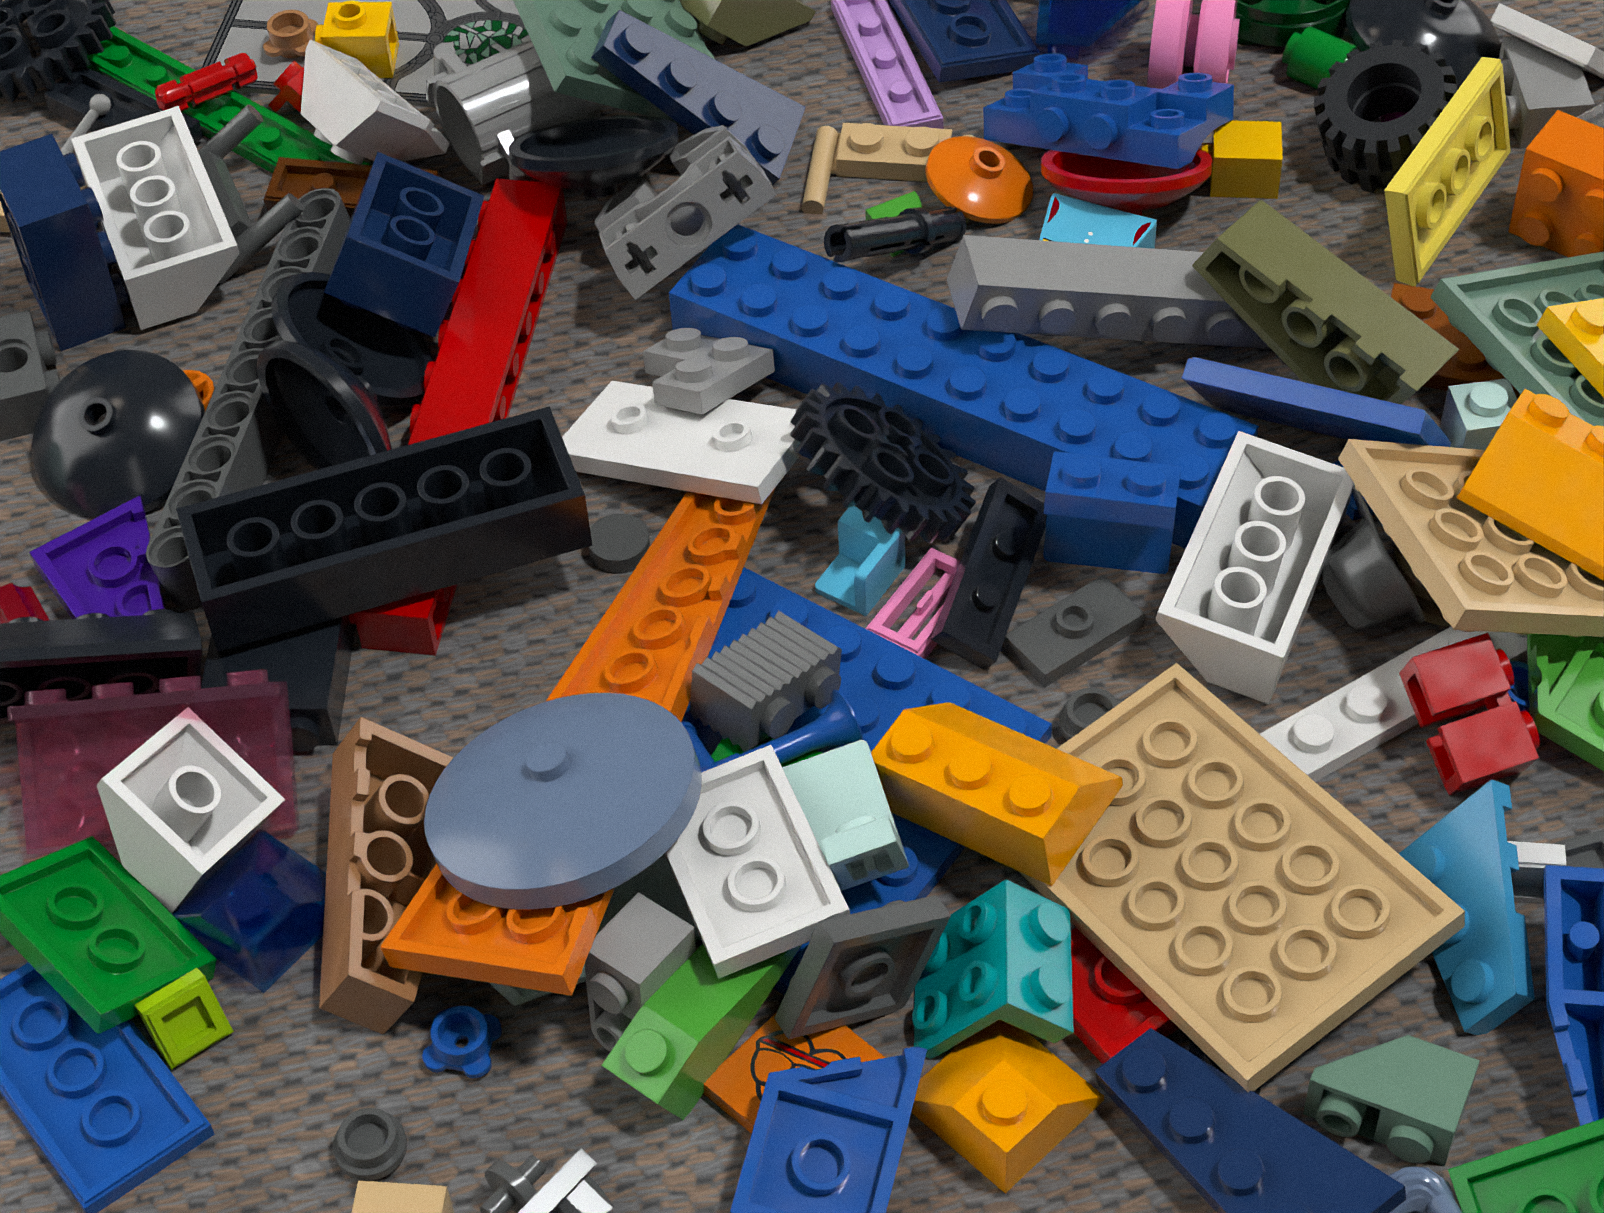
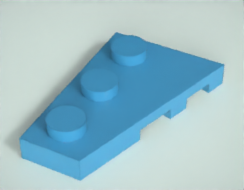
(1472, 863)

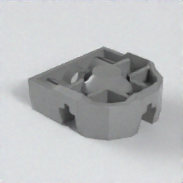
(697, 209)

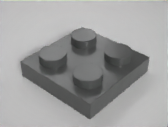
(861, 965)

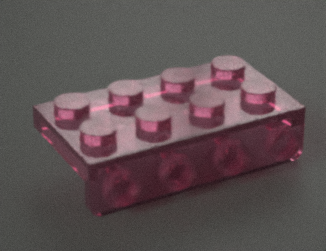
(76, 743)

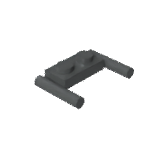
(248, 237)

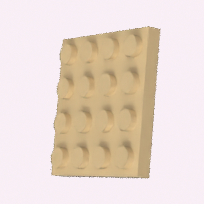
(1466, 560)

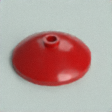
(1123, 183)

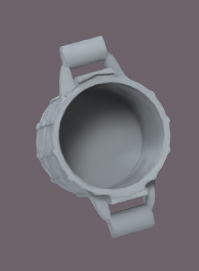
(496, 103)

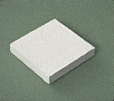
(1549, 39)

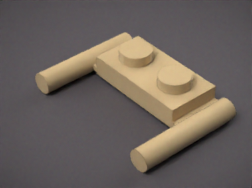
(868, 153)

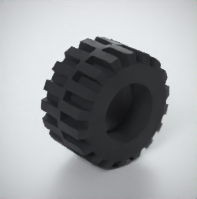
(1378, 84)

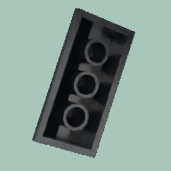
(95, 652)

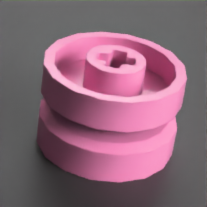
(1192, 40)

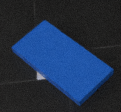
(1310, 405)
(90, 1100)

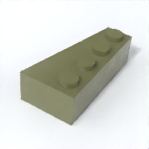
(1320, 311)

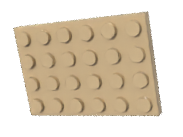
(1238, 883)

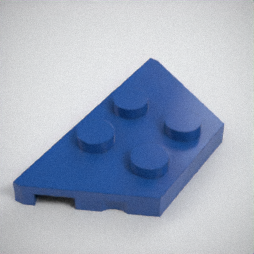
(830, 1137)

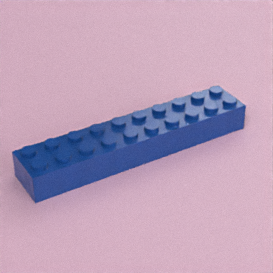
(983, 392)

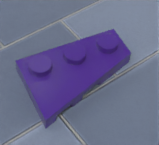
(103, 565)

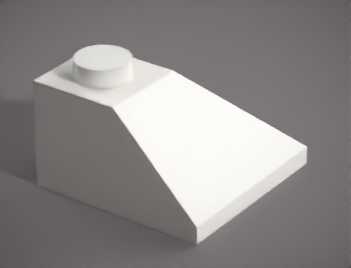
(183, 808)

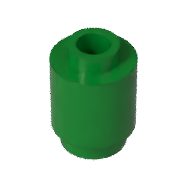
(1312, 54)

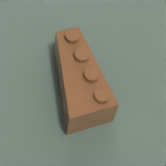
(374, 869)

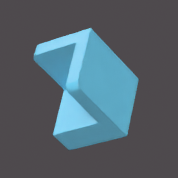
(865, 563)

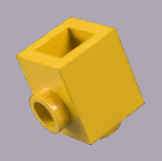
(362, 32)
(1246, 159)

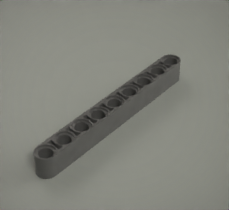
(238, 427)

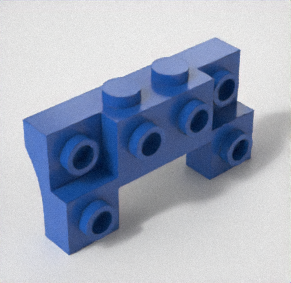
(1112, 119)

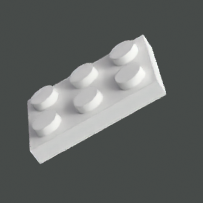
(752, 865)

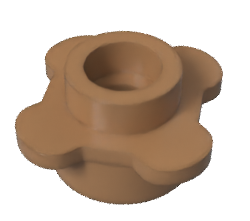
(289, 34)

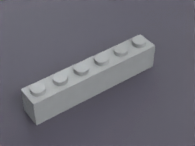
(1090, 293)

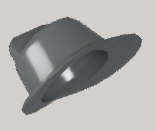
(1364, 577)

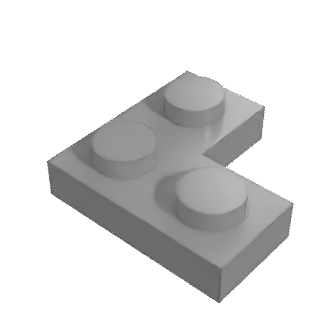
(703, 370)

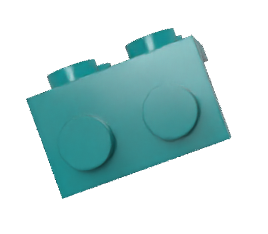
(994, 962)

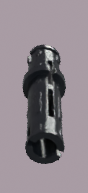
(912, 231)

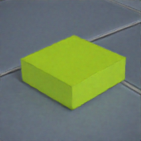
(184, 1018)

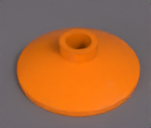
(979, 179)

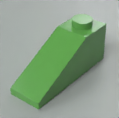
(691, 1028)

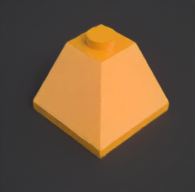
(1003, 1101)

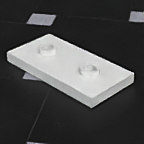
(726, 453)

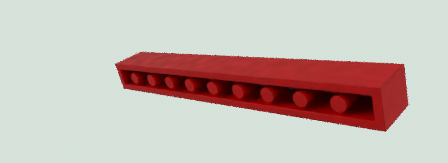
(478, 365)

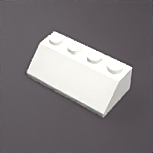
(158, 213)
(1254, 564)

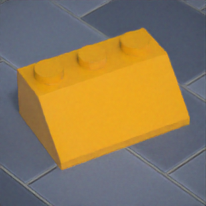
(1545, 480)
(991, 788)

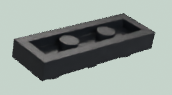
(72, 98)
(991, 574)

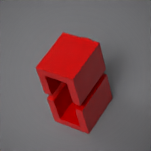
(1461, 681)

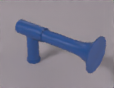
(833, 728)

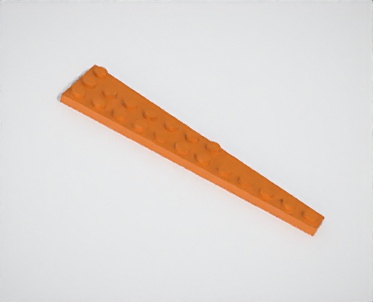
(640, 649)

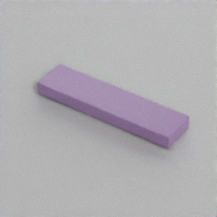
(886, 63)

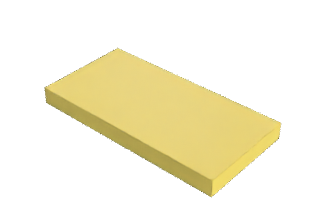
(1448, 171)

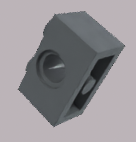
(24, 373)

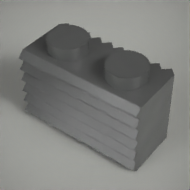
(764, 681)

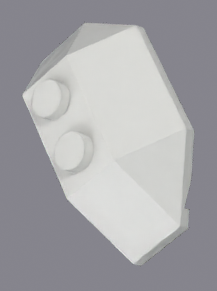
(361, 111)

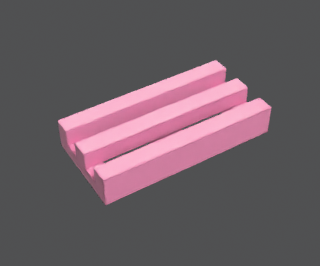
(906, 593)

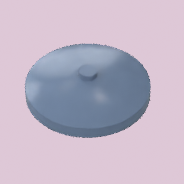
(563, 801)

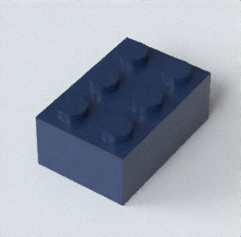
(59, 243)
(405, 245)

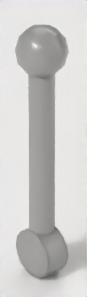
(99, 105)

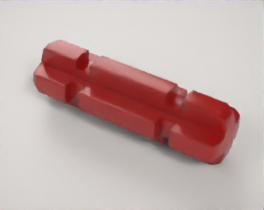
(207, 83)

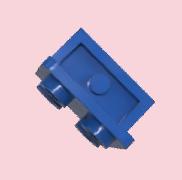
(1110, 512)

